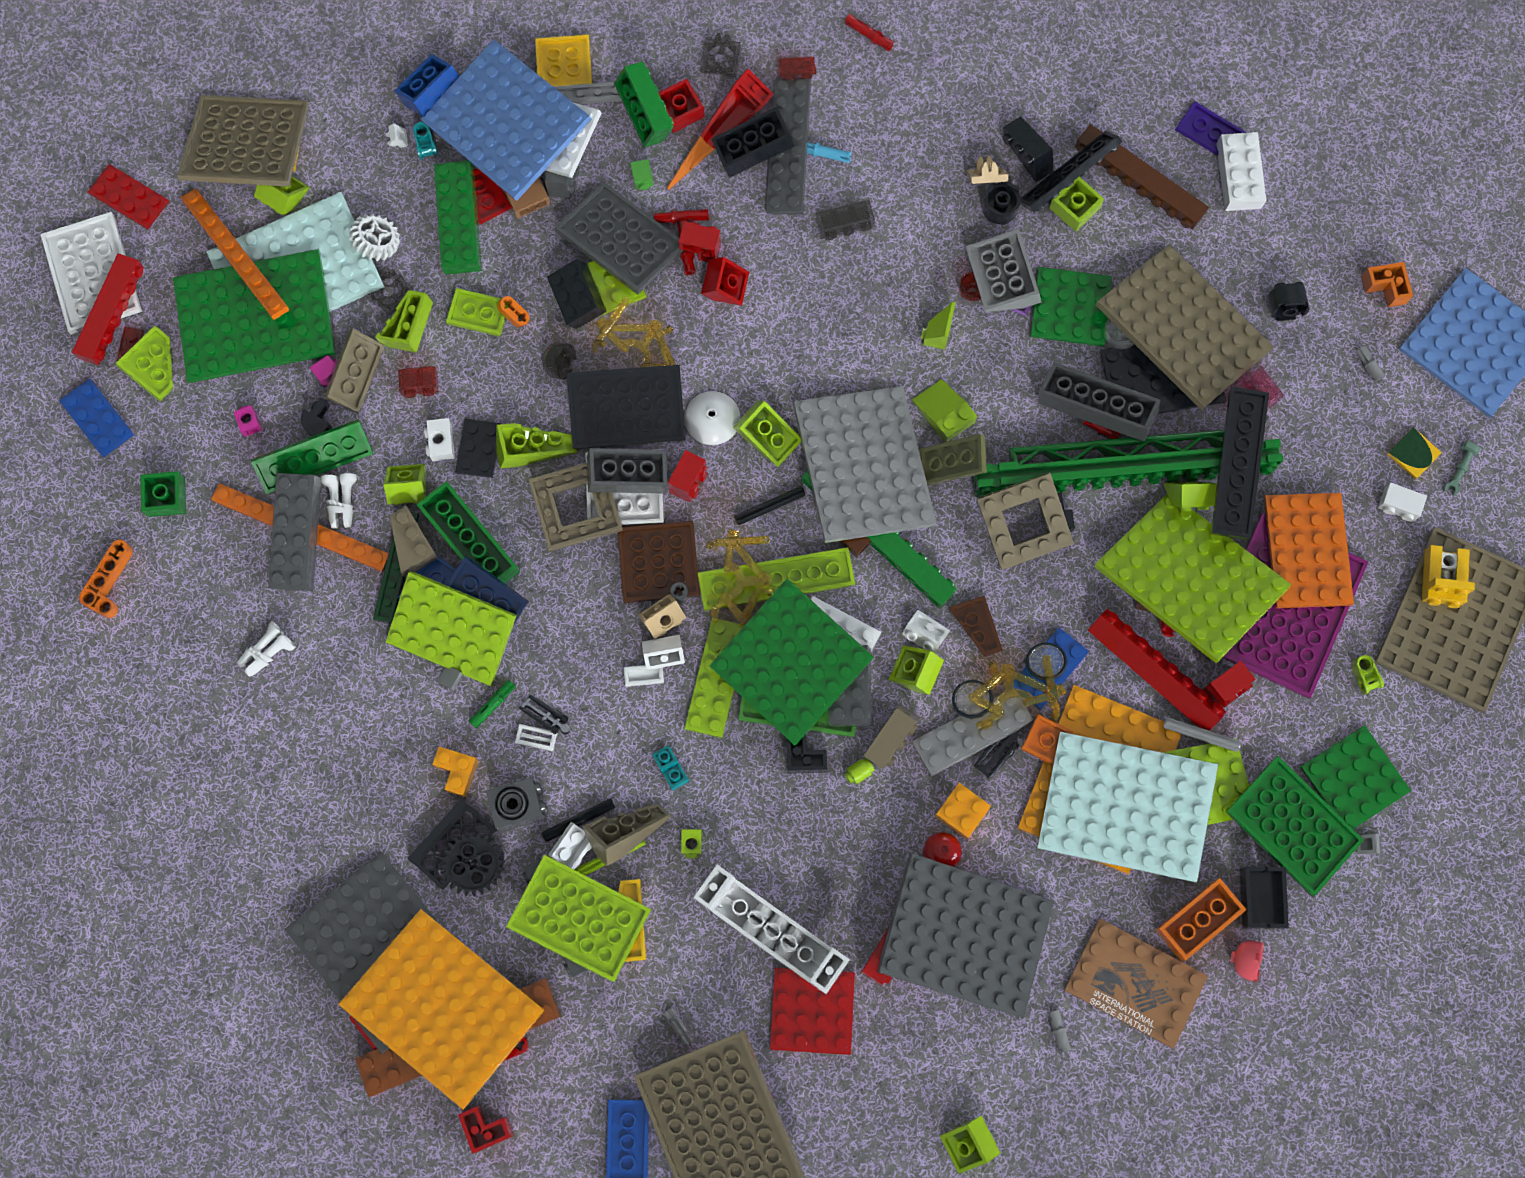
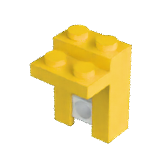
(1453, 584)

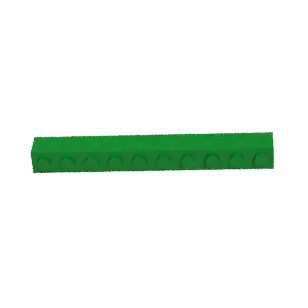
(910, 563)

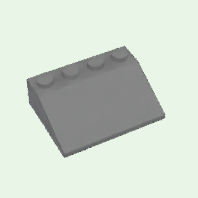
(1003, 272)

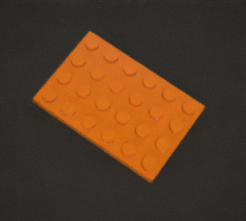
(1309, 549)

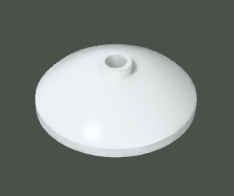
(710, 429)

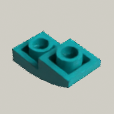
(670, 767)

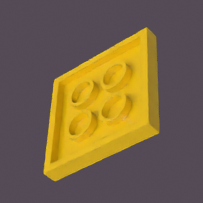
(564, 60)

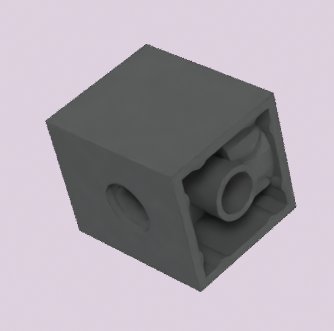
(529, 808)

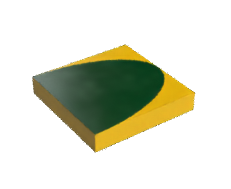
(1414, 453)

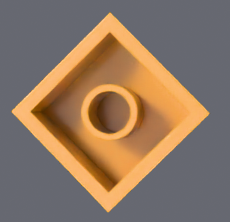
(962, 811)

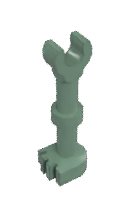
(1462, 467)

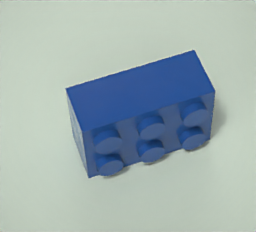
(426, 84)

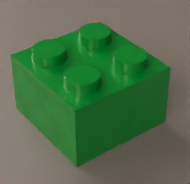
(163, 494)

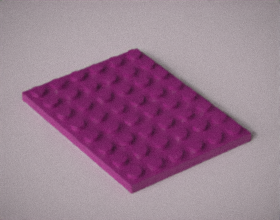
(1291, 642)

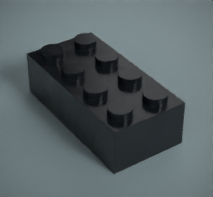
(753, 142)

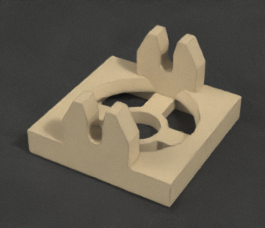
(986, 172)

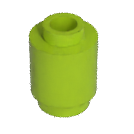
(859, 771)

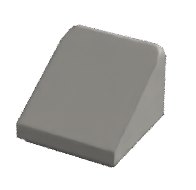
(450, 678)
(1369, 845)

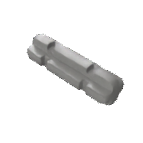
(678, 1026)

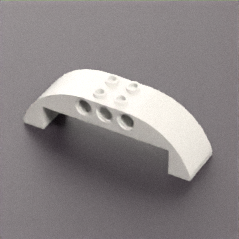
(771, 929)

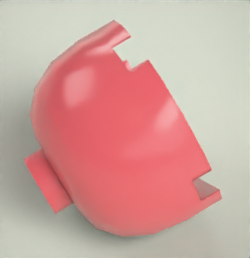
(1248, 959)

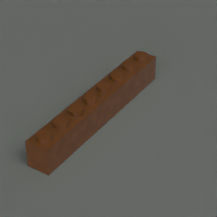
(1148, 182)

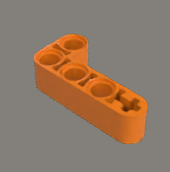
(109, 576)

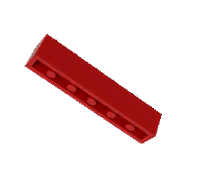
(108, 309)

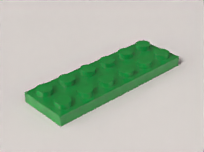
(314, 454)

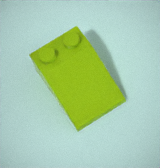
(945, 410)
(768, 432)

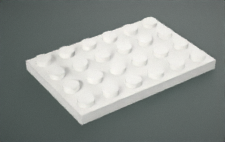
(80, 263)

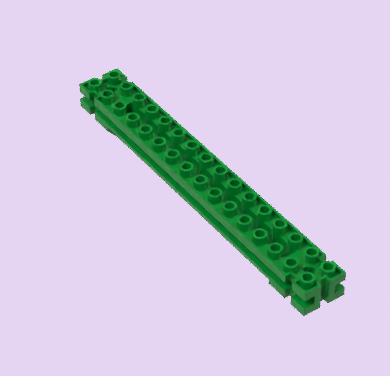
(1117, 465)

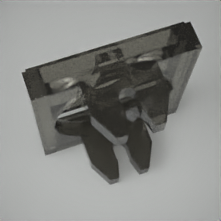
(720, 68)
(390, 274)

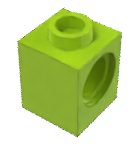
(687, 834)

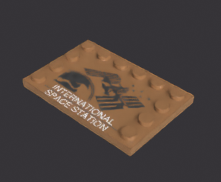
(1136, 983)

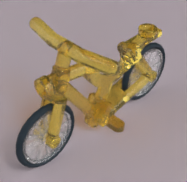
(1043, 661)

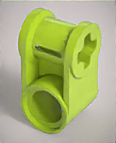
(1368, 675)

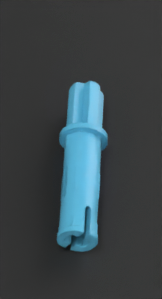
(828, 152)

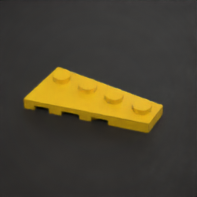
(632, 890)

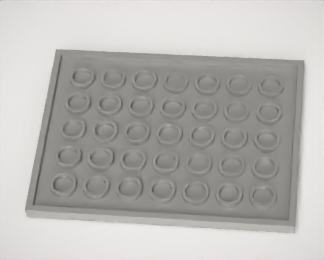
(864, 464)

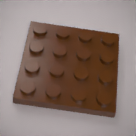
(656, 559)

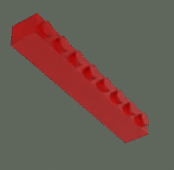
(1157, 670)

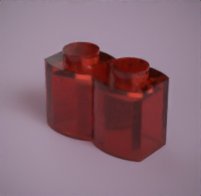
(418, 381)

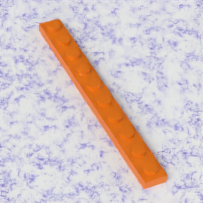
(235, 254)
(325, 537)

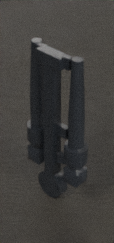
(551, 724)
(1008, 753)

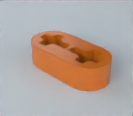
(513, 311)

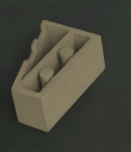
(410, 542)
(892, 737)

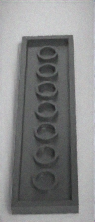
(788, 168)

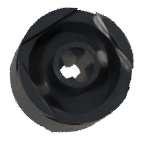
(1001, 203)
(1288, 301)

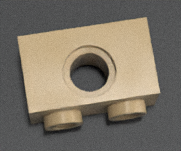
(666, 606)

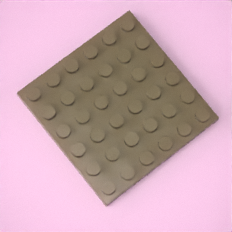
(244, 140)

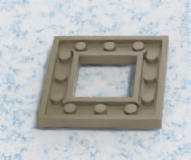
(558, 536)
(1014, 554)

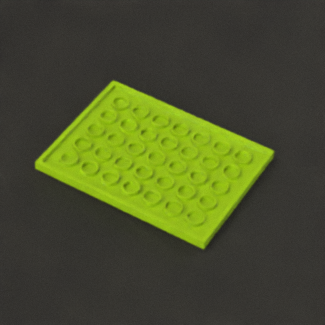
(1192, 578)

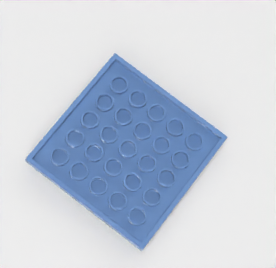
(1472, 342)

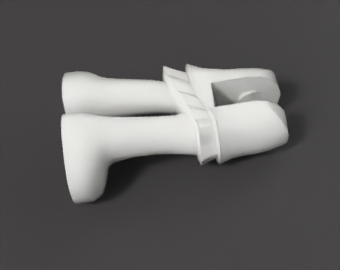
(334, 506)
(262, 659)

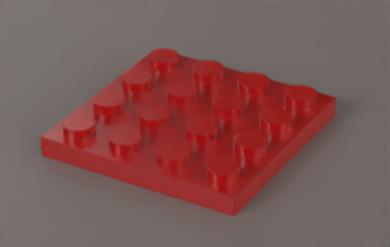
(810, 1019)

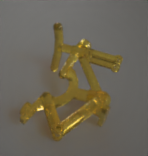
(653, 330)
(761, 579)

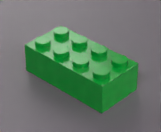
(643, 104)

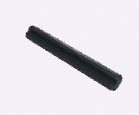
(769, 505)
(579, 819)

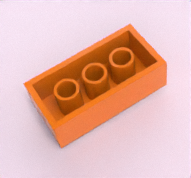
(1200, 919)

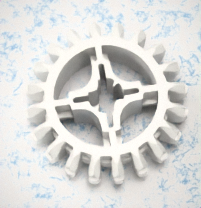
(378, 233)

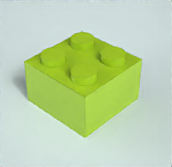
(1077, 204)

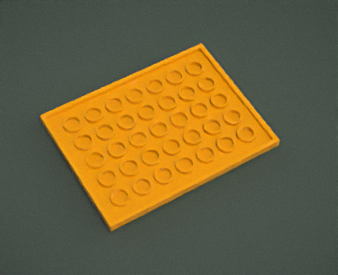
(1104, 720)
(441, 1008)

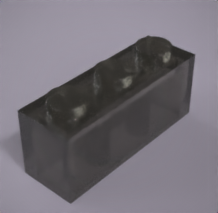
(845, 220)

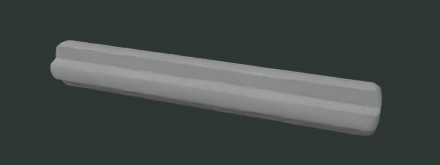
(1202, 734)

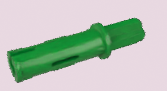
(492, 703)

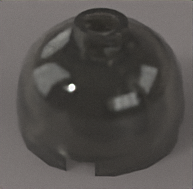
(557, 358)

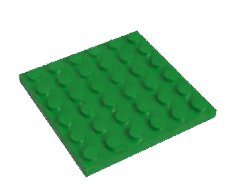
(791, 661)

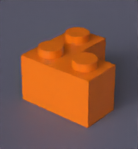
(1391, 279)

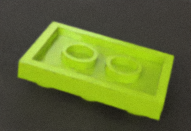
(476, 312)

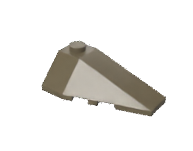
(618, 835)

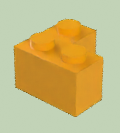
(461, 770)

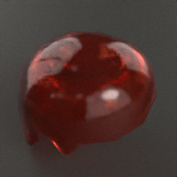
(967, 282)

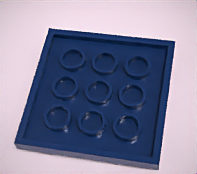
(481, 584)

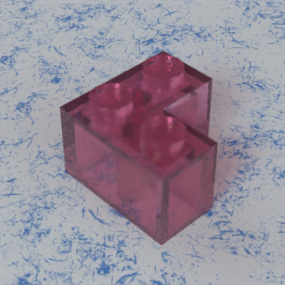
(1261, 381)

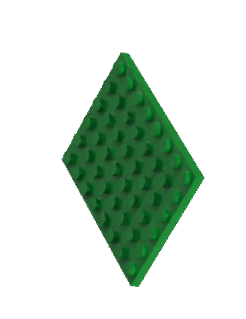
(232, 333)

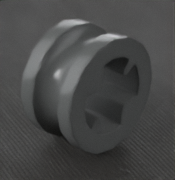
(673, 590)

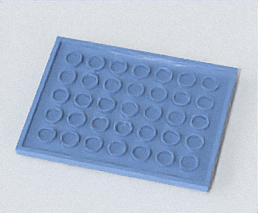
(506, 119)

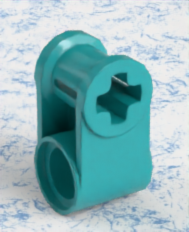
(424, 143)

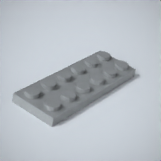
(962, 738)

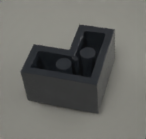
(803, 760)

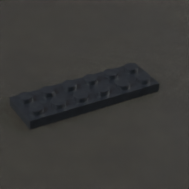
(1069, 171)

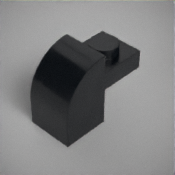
(313, 421)

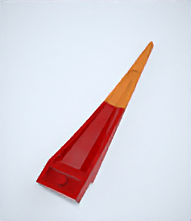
(738, 106)

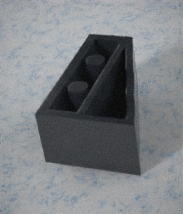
(1029, 148)

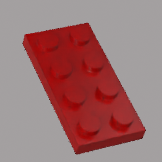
(128, 196)

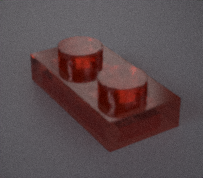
(129, 339)

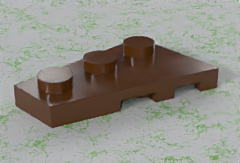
(978, 624)

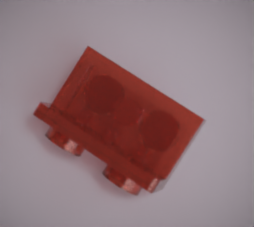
(797, 67)

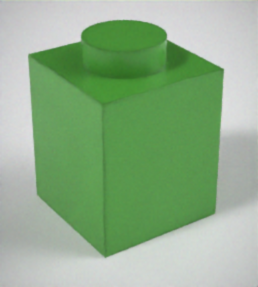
(642, 174)

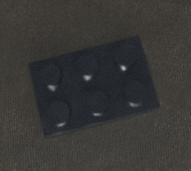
(477, 449)

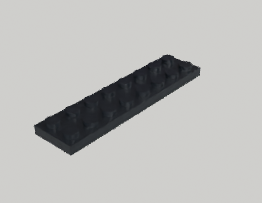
(1240, 463)

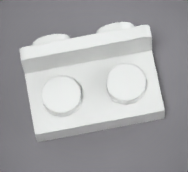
(925, 632)
(571, 847)

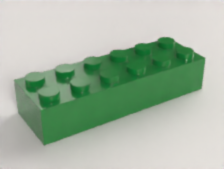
(457, 217)
(465, 532)

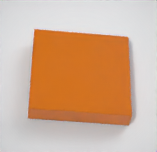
(1043, 739)

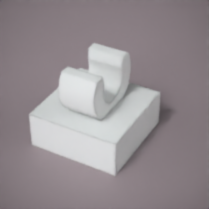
(397, 136)

